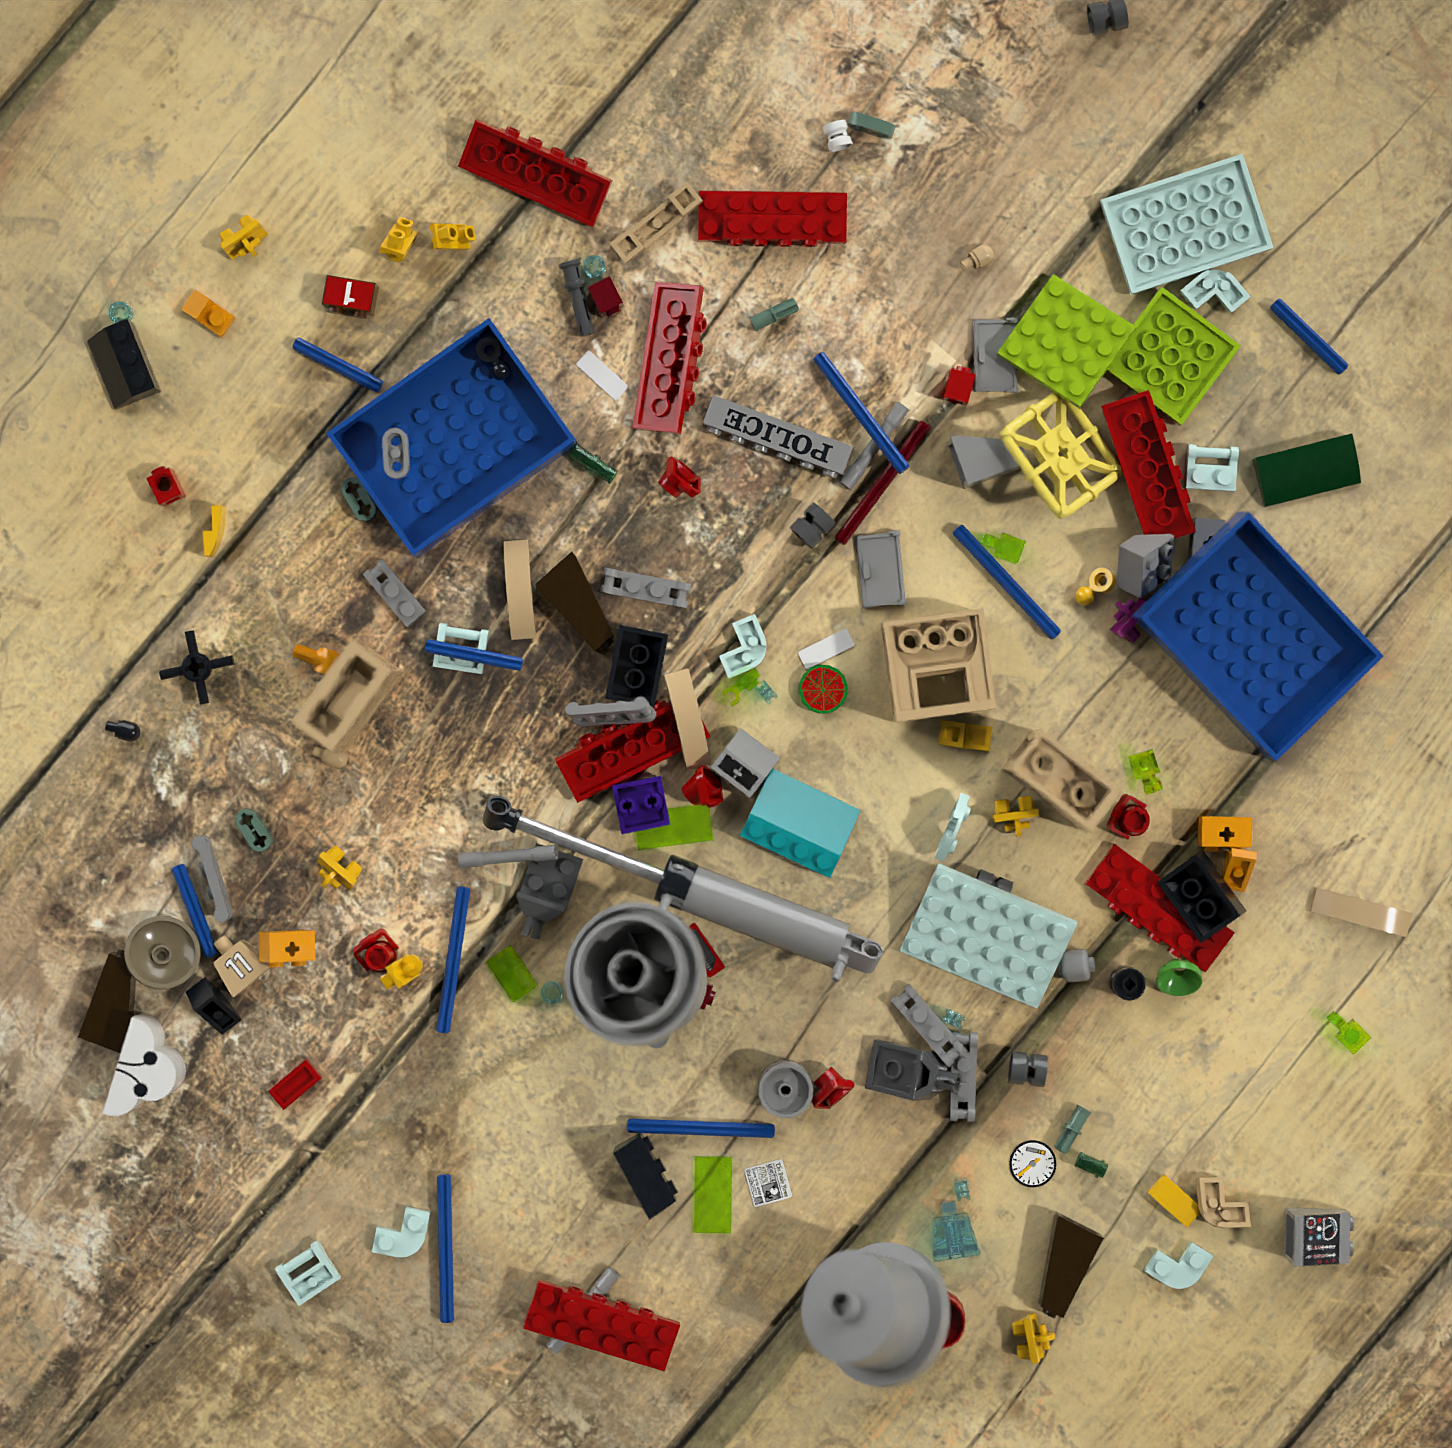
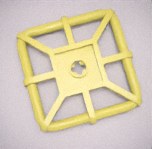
(1065, 467)

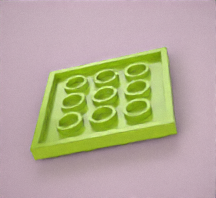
(1066, 341)
(1173, 356)

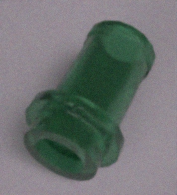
(1091, 1165)

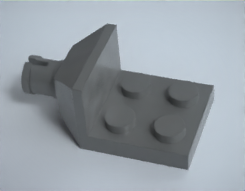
(547, 890)
(908, 1072)

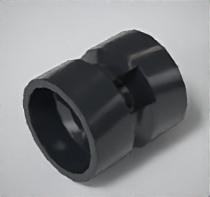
(1127, 983)

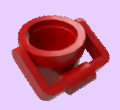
(679, 478)
(702, 787)
(1131, 819)
(378, 953)
(831, 1089)

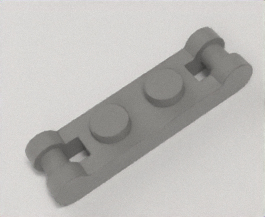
(645, 588)
(611, 713)
(210, 868)
(928, 1025)
(966, 1067)

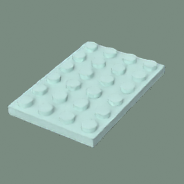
(1186, 224)
(988, 936)

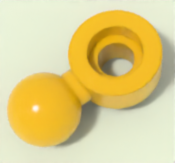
(1086, 594)

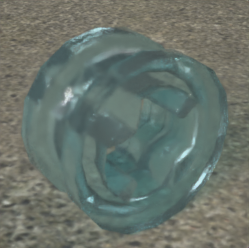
(590, 260)
(113, 311)
(766, 692)
(559, 994)
(953, 1018)
(961, 1189)

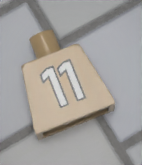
(238, 964)

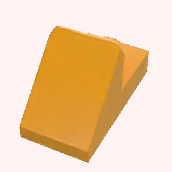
(208, 313)
(1238, 868)

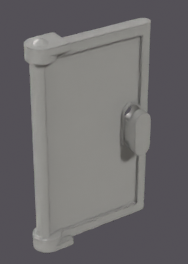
(994, 373)
(881, 569)

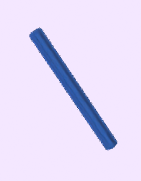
(861, 412)
(1006, 582)
(453, 959)
(700, 1128)
(445, 1248)

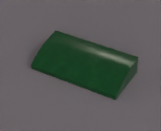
(1307, 470)

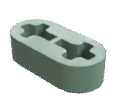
(871, 125)
(354, 503)
(249, 834)

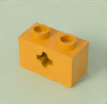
(1211, 826)
(300, 944)

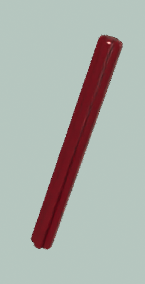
(881, 484)

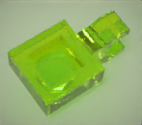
(1007, 547)
(749, 681)
(1145, 767)
(1350, 1033)

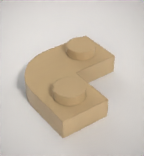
(1215, 1209)

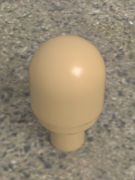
(978, 257)
(331, 759)

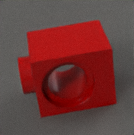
(959, 385)
(175, 491)

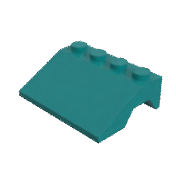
(800, 823)

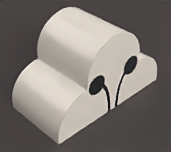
(145, 1067)

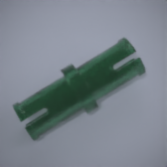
(593, 463)

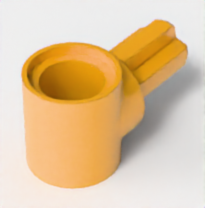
(321, 659)

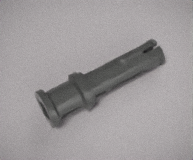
(575, 286)

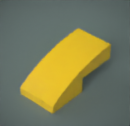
(213, 538)
(965, 735)
(1174, 1200)

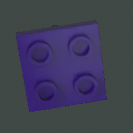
(641, 805)

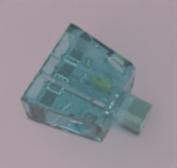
(952, 1234)

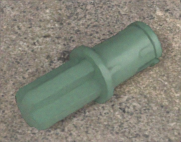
(774, 314)
(1072, 1129)

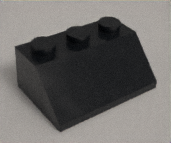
(123, 364)
(636, 665)
(1201, 896)
(645, 1174)

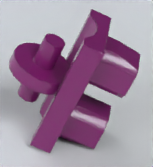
(1125, 622)

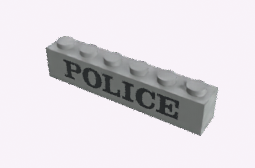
(777, 436)

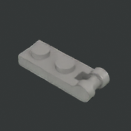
(395, 593)

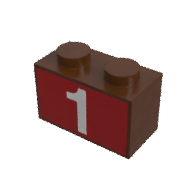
(350, 296)

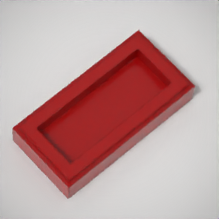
(295, 1084)

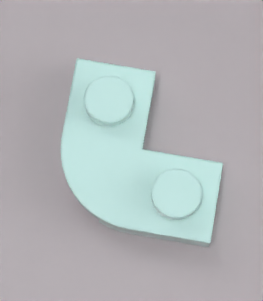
(1217, 283)
(751, 650)
(948, 842)
(403, 1242)
(1180, 1273)

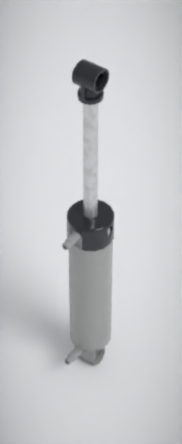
(717, 898)

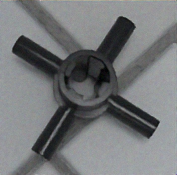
(203, 673)

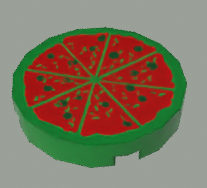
(823, 689)

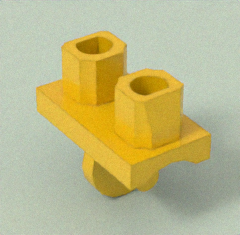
(452, 236)
(243, 240)
(399, 240)
(1026, 810)
(346, 876)
(402, 971)
(1036, 1336)

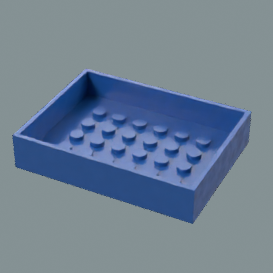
(465, 435)
(1257, 635)

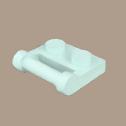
(1211, 476)
(458, 664)
(312, 1280)

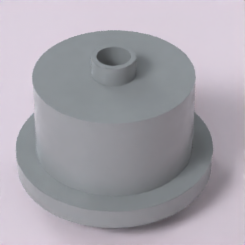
(635, 974)
(877, 1313)

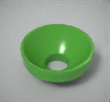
(1179, 982)

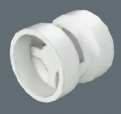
(837, 135)

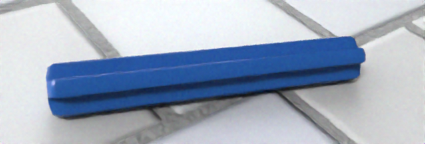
(1309, 336)
(337, 364)
(474, 655)
(194, 910)

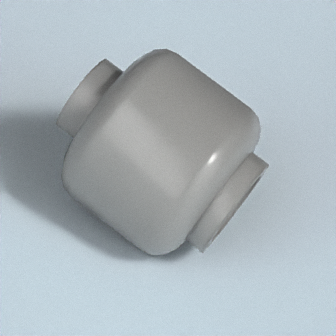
(1076, 965)

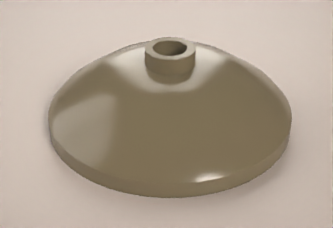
(167, 937)

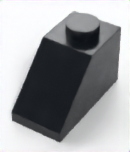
(212, 1006)

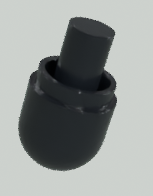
(124, 730)

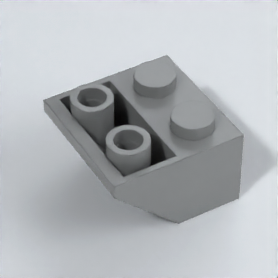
(1145, 563)
(745, 762)

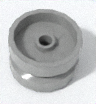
(795, 1100)

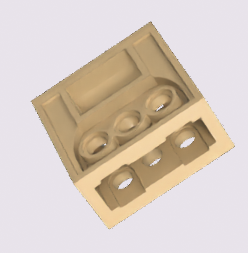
(927, 660)
(347, 697)
(1060, 778)

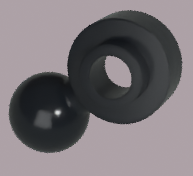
(500, 369)

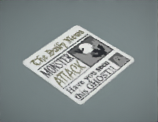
(768, 1183)

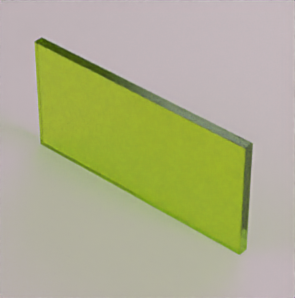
(687, 826)
(713, 1194)

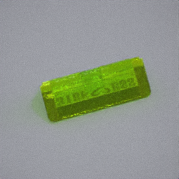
(511, 973)

